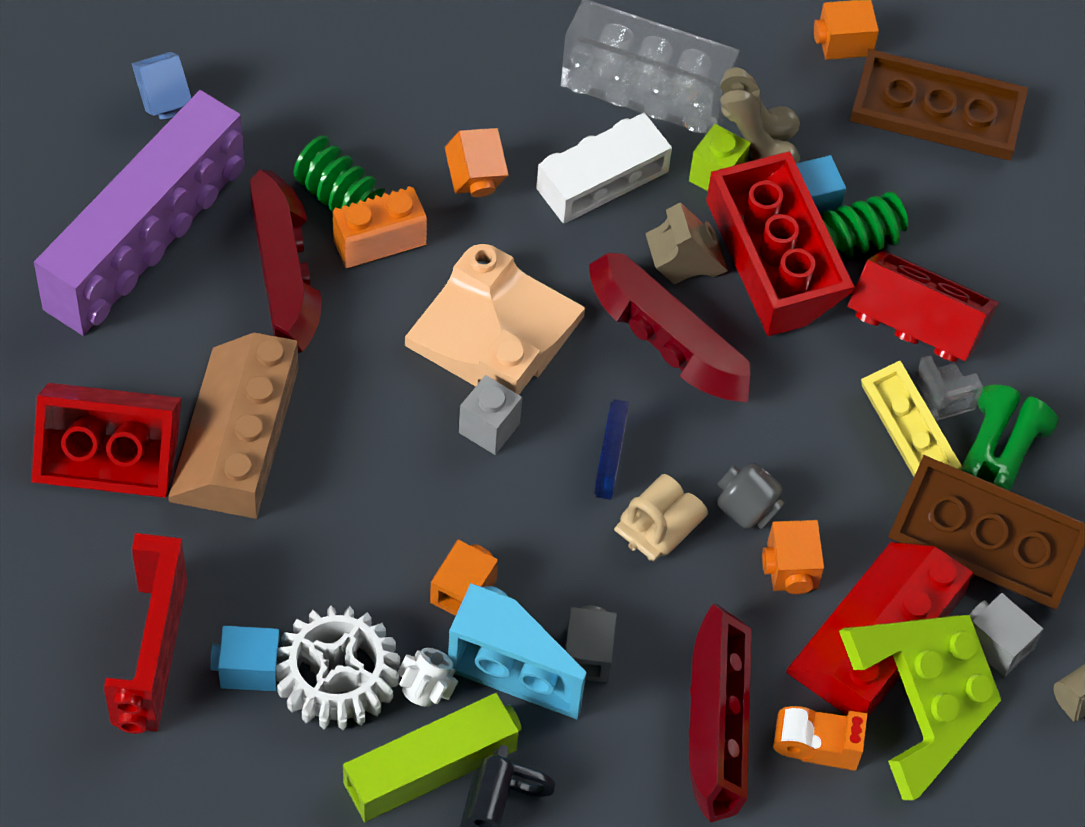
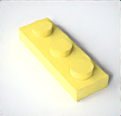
(907, 417)

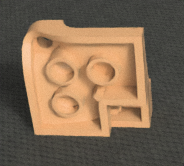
(494, 321)

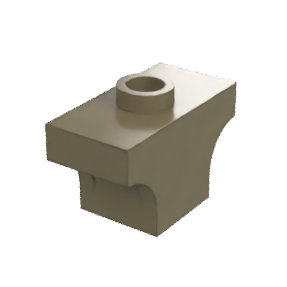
(685, 246)

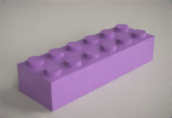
(140, 213)

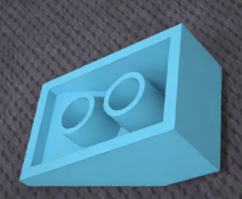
(511, 652)

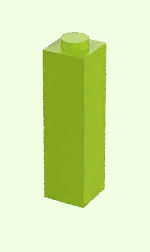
(430, 756)

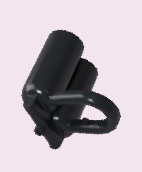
(491, 787)

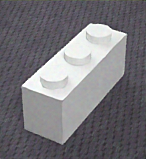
(603, 167)

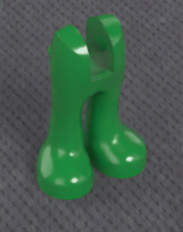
(998, 406)

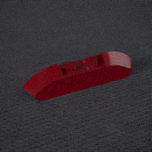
(278, 223)
(670, 327)
(720, 714)

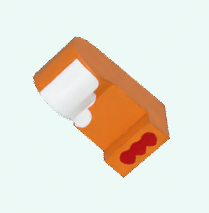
(820, 736)

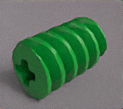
(333, 176)
(866, 223)

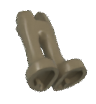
(762, 127)

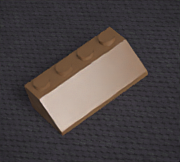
(236, 425)

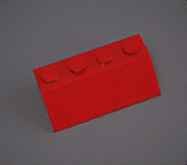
(777, 242)
(898, 587)

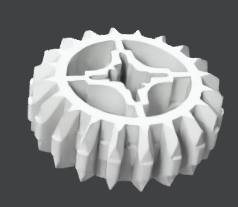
(312, 646)

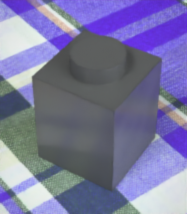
(592, 640)

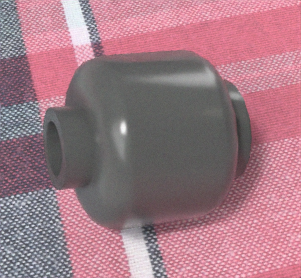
(749, 496)

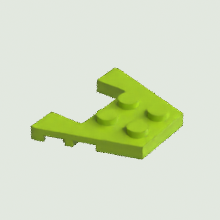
(943, 680)

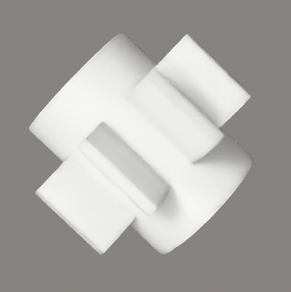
(427, 677)

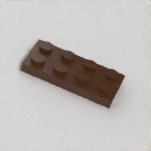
(939, 104)
(991, 531)

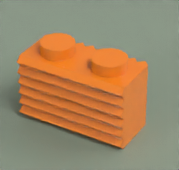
(379, 227)

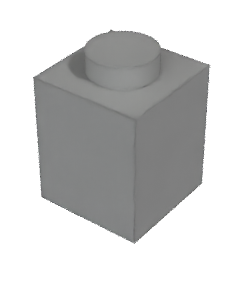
(490, 414)
(1004, 633)

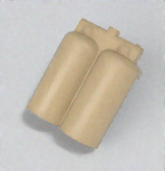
(660, 518)

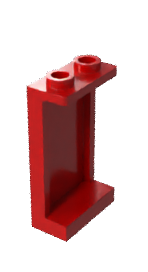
(161, 571)

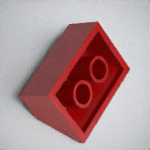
(921, 306)
(105, 439)

